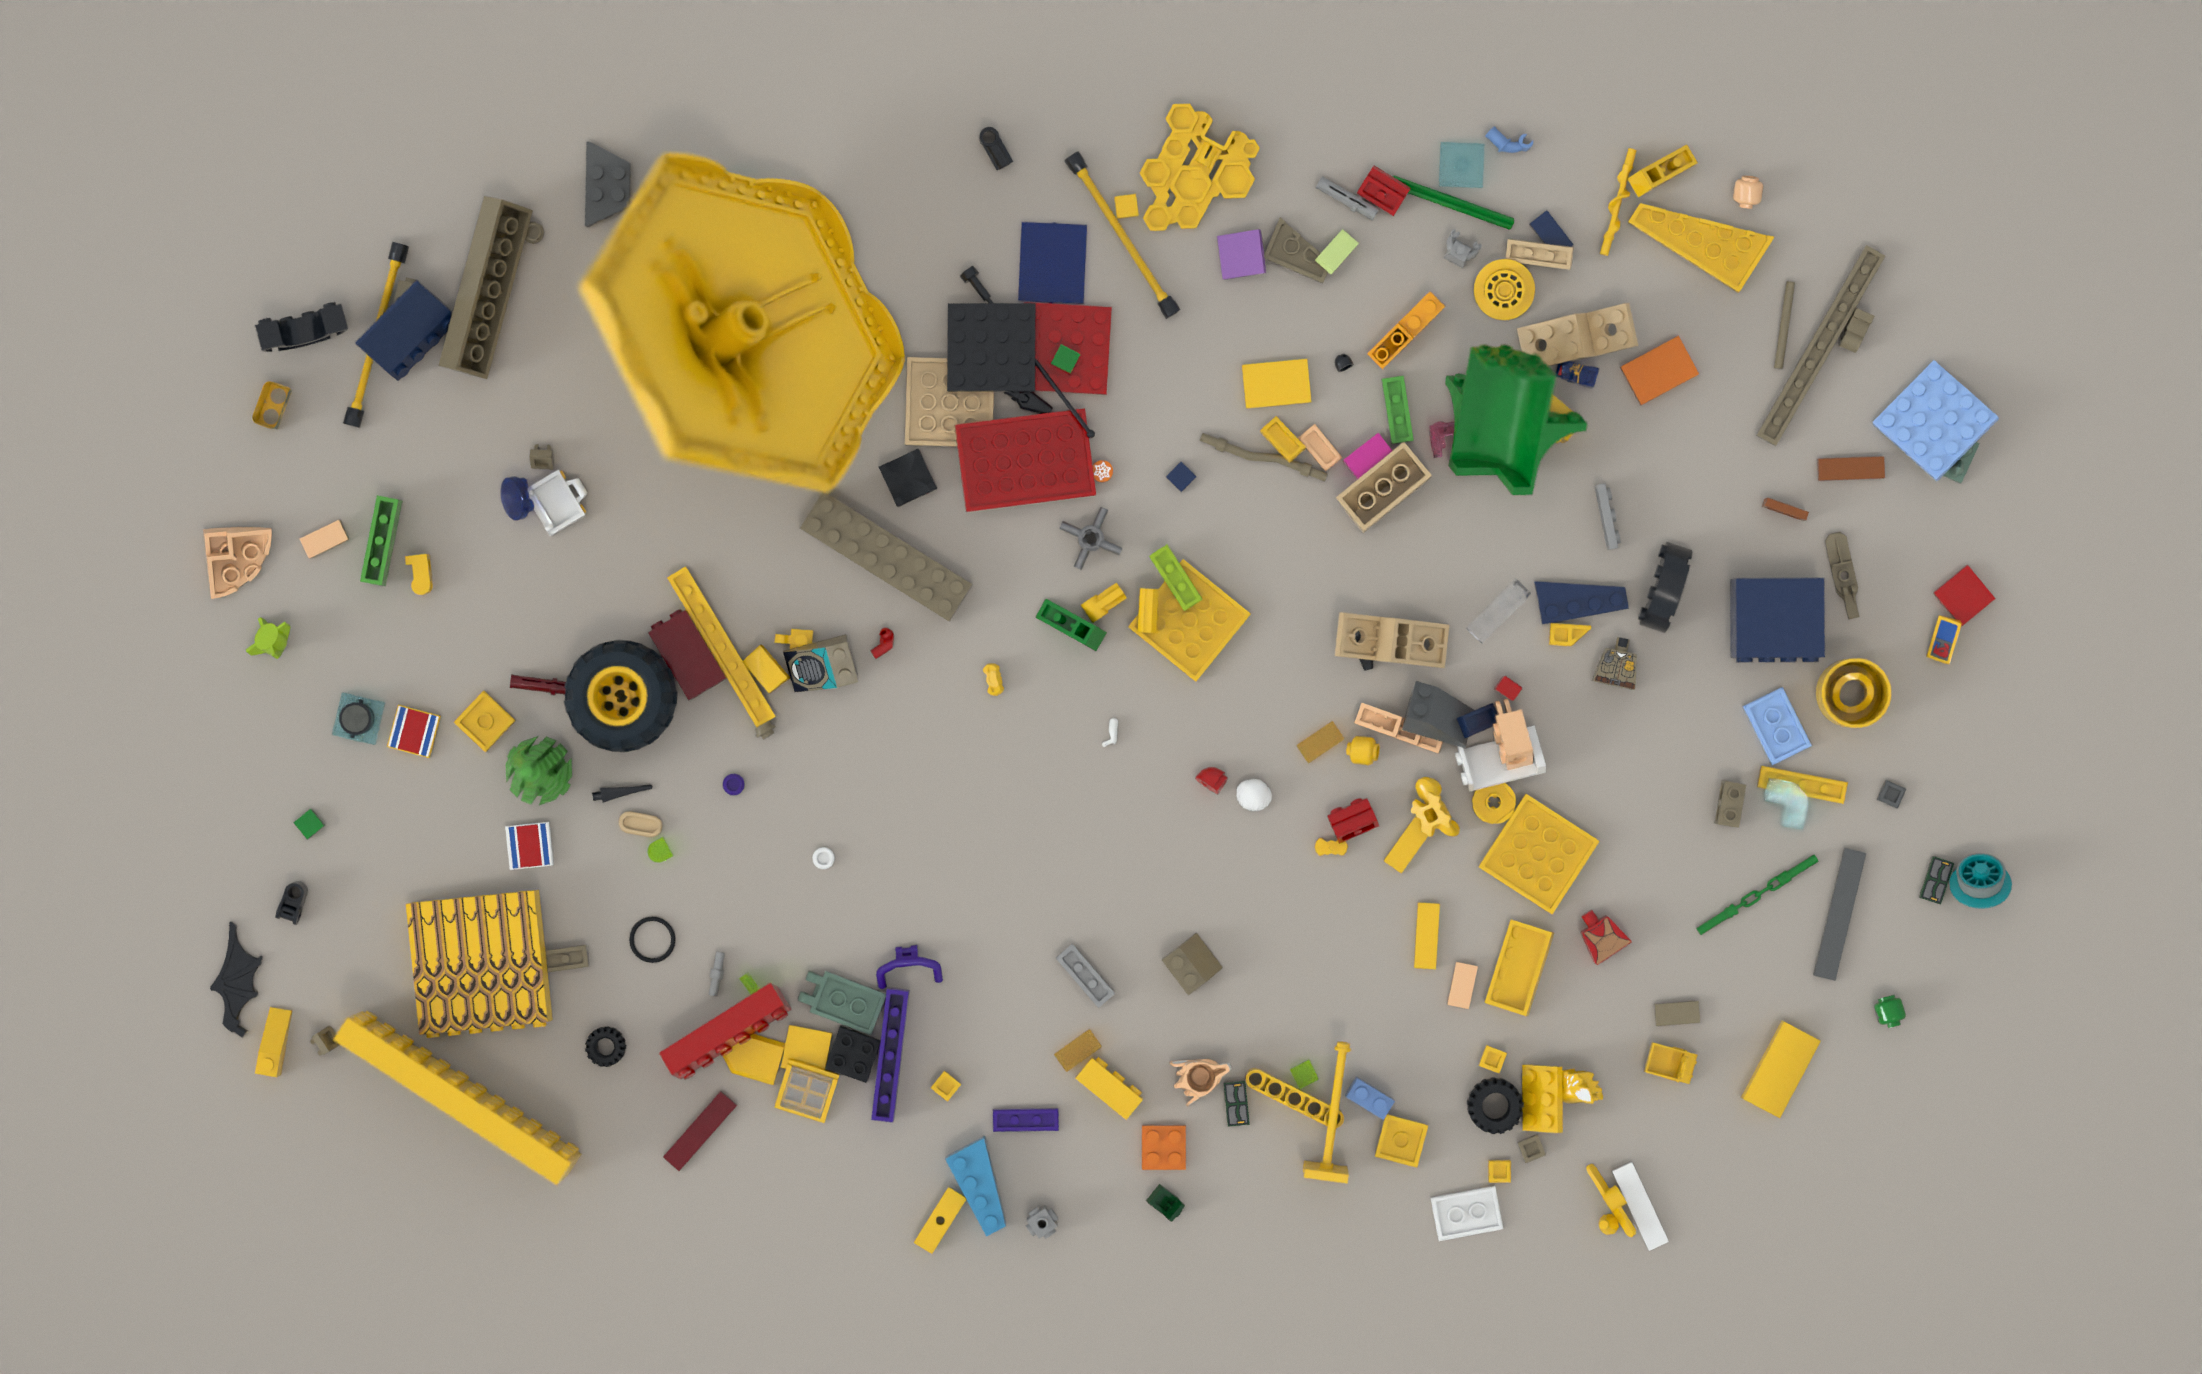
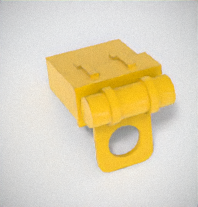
(1670, 1063)

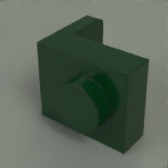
(1166, 1202)

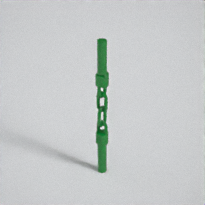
(1783, 878)

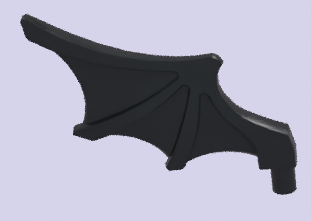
(236, 981)

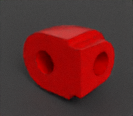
(1212, 779)

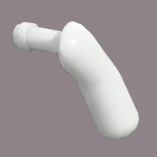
(1113, 726)

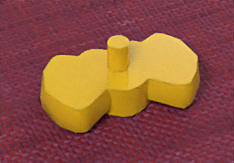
(993, 679)
(1331, 847)

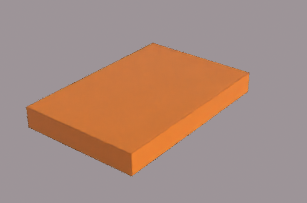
(1659, 370)

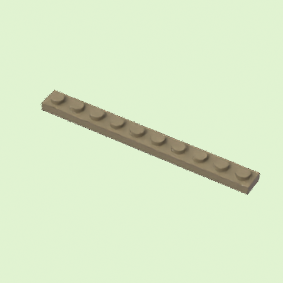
(1820, 345)

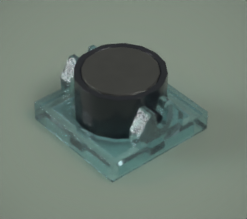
(356, 718)

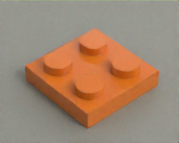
(1163, 1147)

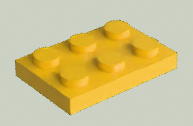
(1542, 1098)

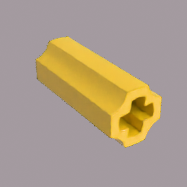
(1148, 610)

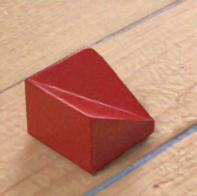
(1508, 688)

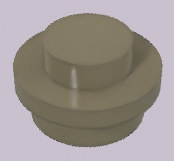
(534, 233)
(765, 730)

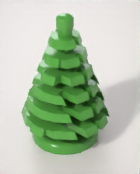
(538, 770)

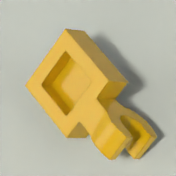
(796, 639)

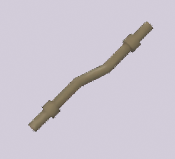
(1223, 445)

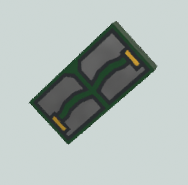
(1936, 880)
(1236, 1103)

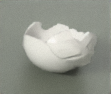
(1253, 795)

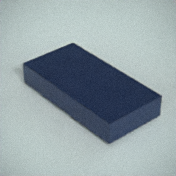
(1549, 230)
(1477, 720)

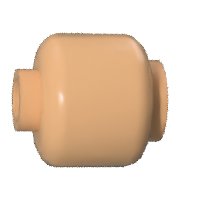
(1748, 191)

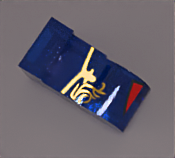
(1577, 374)

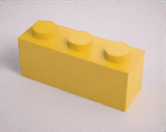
(1109, 1087)

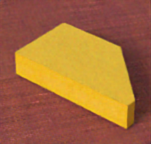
(1566, 633)

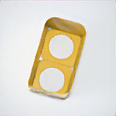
(766, 669)

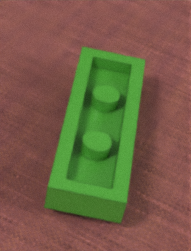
(1397, 409)

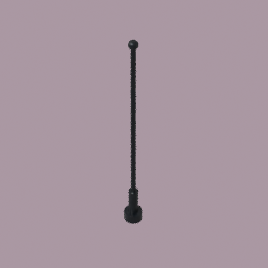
(970, 276)

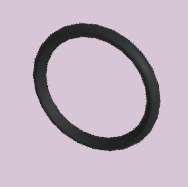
(643, 958)

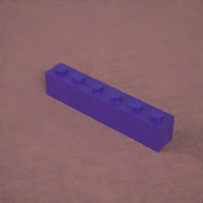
(890, 1054)

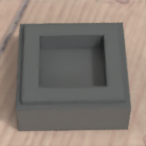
(1891, 794)

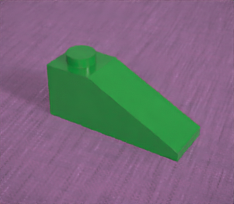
(1071, 624)

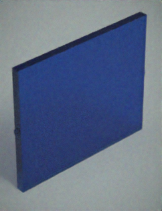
(1052, 262)

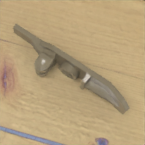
(1840, 561)

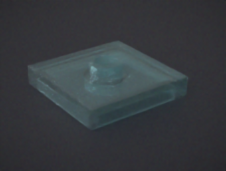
(1461, 165)

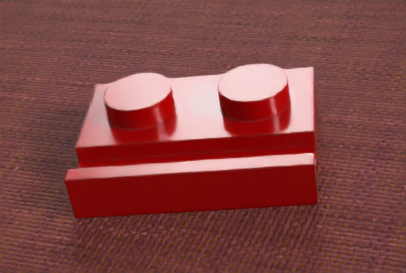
(1383, 190)

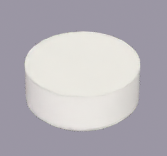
(823, 858)

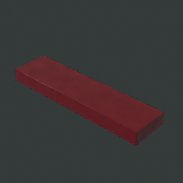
(700, 1131)

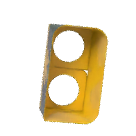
(261, 407)

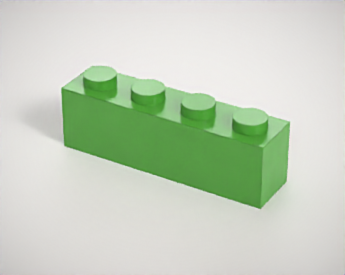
(381, 540)

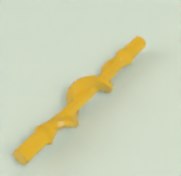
(1614, 205)

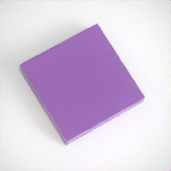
(1241, 254)

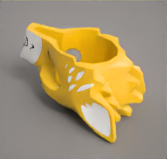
(1580, 1087)

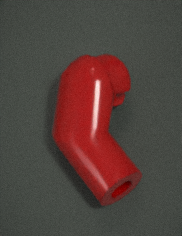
(886, 643)

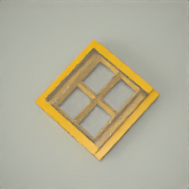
(806, 1090)

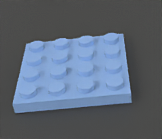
(1935, 420)

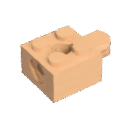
(1513, 737)

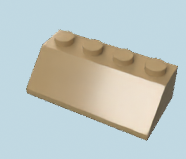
(1383, 487)

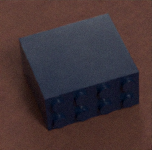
(1777, 619)

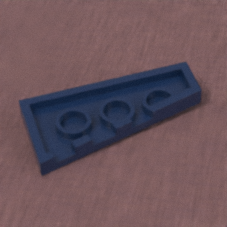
(1572, 601)

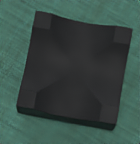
(907, 477)
(853, 1054)

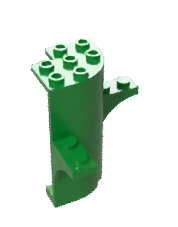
(1505, 416)

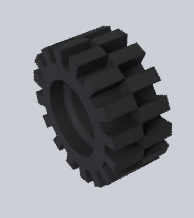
(596, 1056)

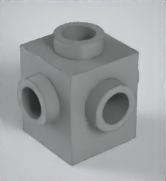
(1042, 1214)

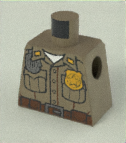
(1617, 666)

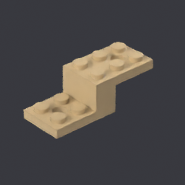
(1580, 335)
(1392, 640)

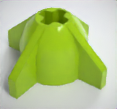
(270, 639)

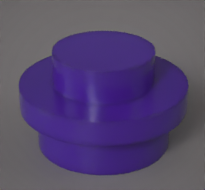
(733, 784)

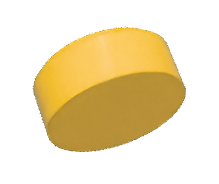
(695, 313)

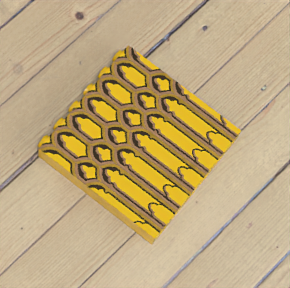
(479, 963)

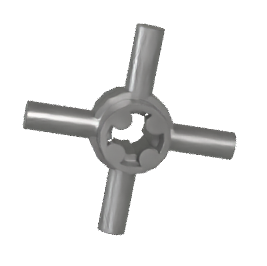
(1086, 548)

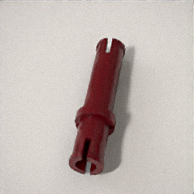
(537, 684)

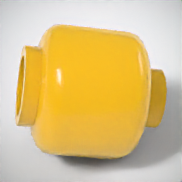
(1363, 750)

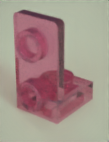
(1436, 433)

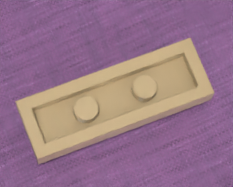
(1540, 254)

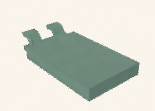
(844, 1001)

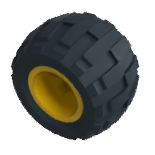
(586, 700)

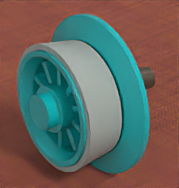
(1980, 881)

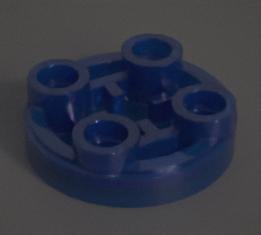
(516, 498)

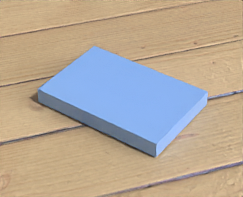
(1777, 726)

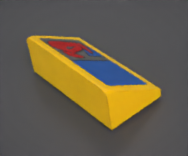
(1944, 639)

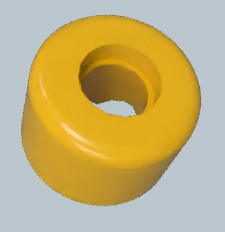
(1876, 693)

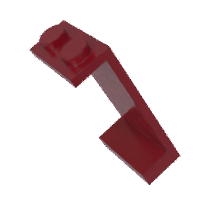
(686, 654)

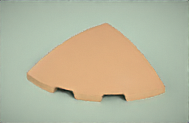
(234, 556)

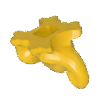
(1435, 812)

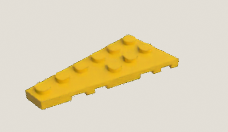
(1713, 247)

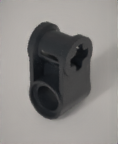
(291, 906)

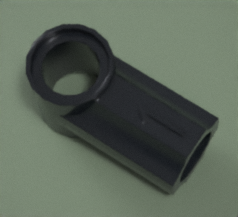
(996, 151)

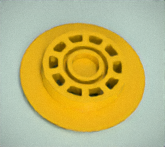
(1504, 289)

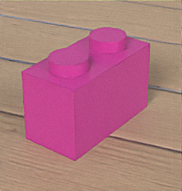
(1367, 456)

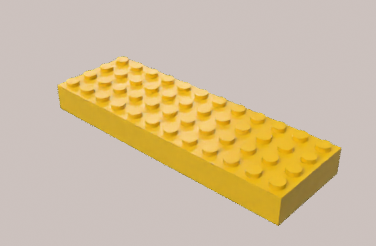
(458, 1096)

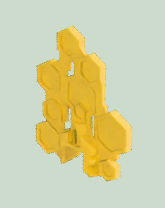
(1192, 182)

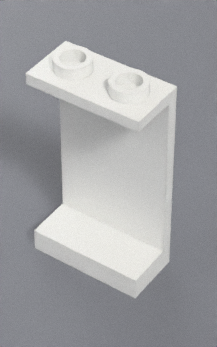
(1484, 769)

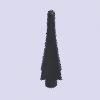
(608, 794)

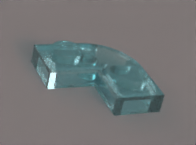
(1792, 797)

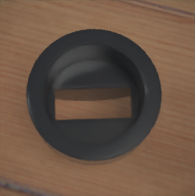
(1343, 362)

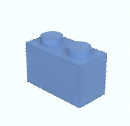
(1369, 1098)

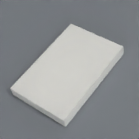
(1466, 1213)

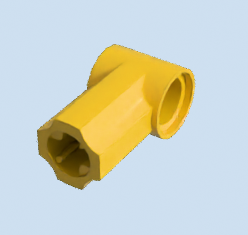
(1099, 605)

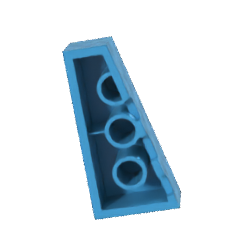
(977, 1181)

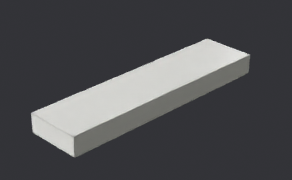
(1640, 1206)

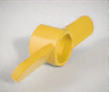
(1613, 1199)

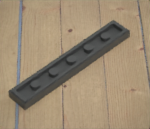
(1839, 914)

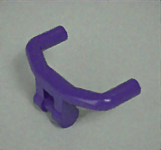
(904, 958)

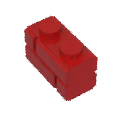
(1352, 820)

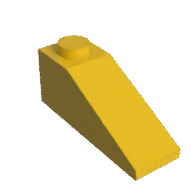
(1662, 170)
(273, 1042)

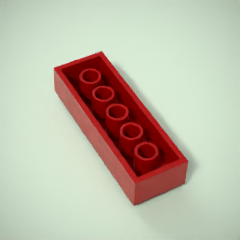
(725, 1031)

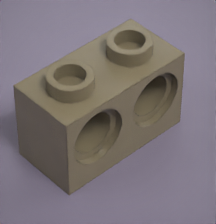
(1730, 804)

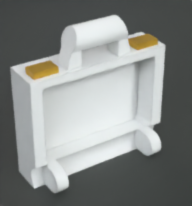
(556, 502)

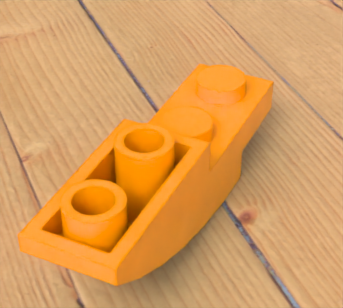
(1406, 330)

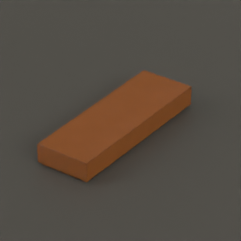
(1851, 468)

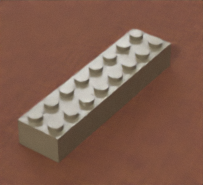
(485, 287)
(886, 556)

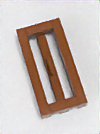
(1785, 509)

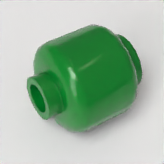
(1890, 1011)

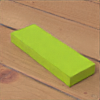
(1175, 577)

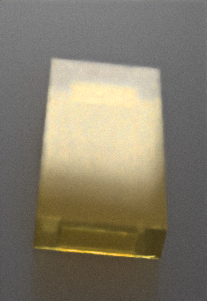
(1320, 742)
(1078, 1050)

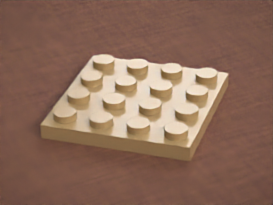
(934, 410)

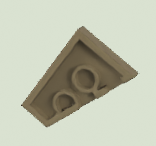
(1294, 252)

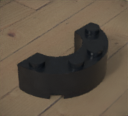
(301, 331)
(1668, 588)

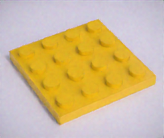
(1196, 635)
(1538, 853)

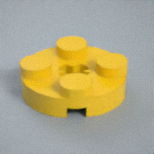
(1491, 814)

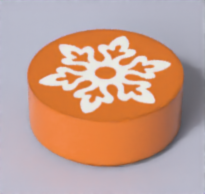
(1102, 471)

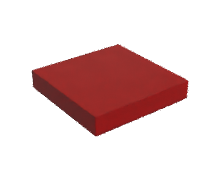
(1964, 595)

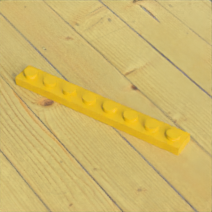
(721, 646)

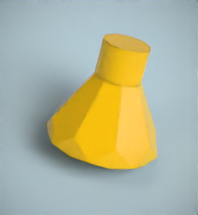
(1608, 1224)

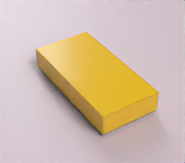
(1282, 439)

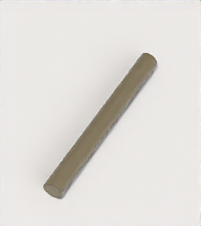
(1784, 325)

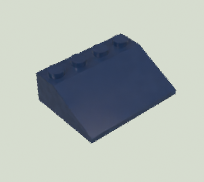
(406, 331)

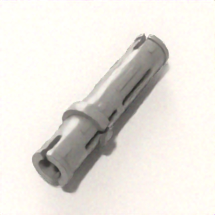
(1347, 198)

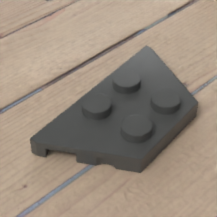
(606, 184)

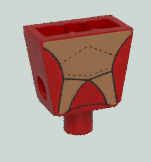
(1602, 937)

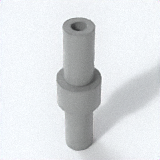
(716, 974)

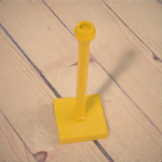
(1325, 1169)

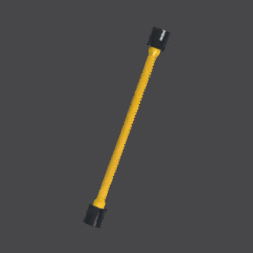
(1078, 166)
(397, 255)

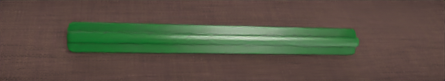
(1458, 204)

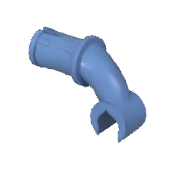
(1505, 144)

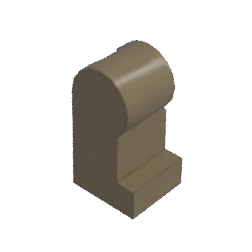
(1856, 330)

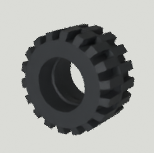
(1489, 1087)

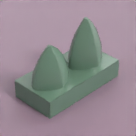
(1959, 469)

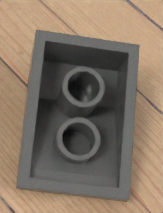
(1434, 714)

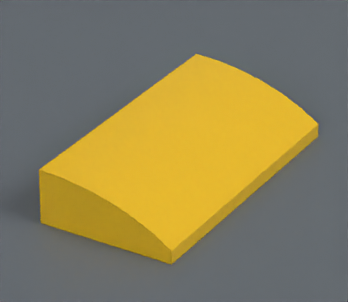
(1519, 967)
(1780, 1069)

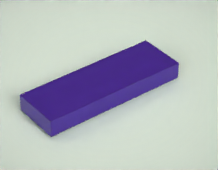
(1026, 1119)

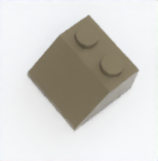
(1192, 964)

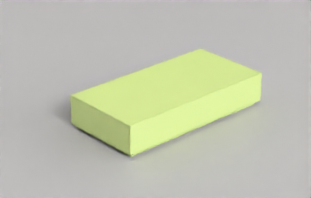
(1336, 251)

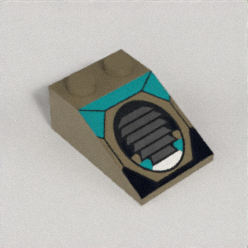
(821, 665)

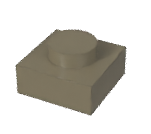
(1531, 1148)

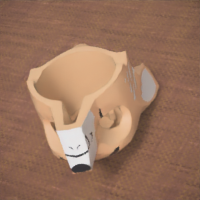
(1199, 1076)

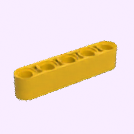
(1286, 1089)

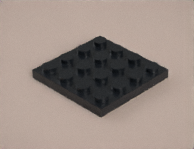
(991, 347)

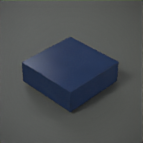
(1181, 476)

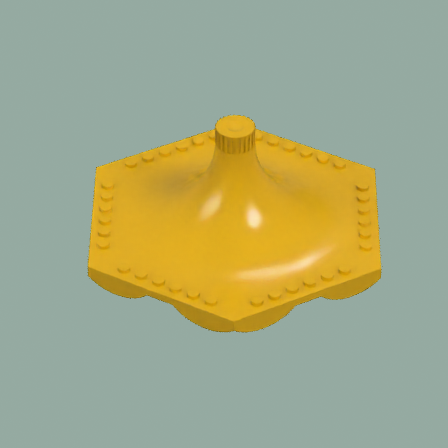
(790, 332)

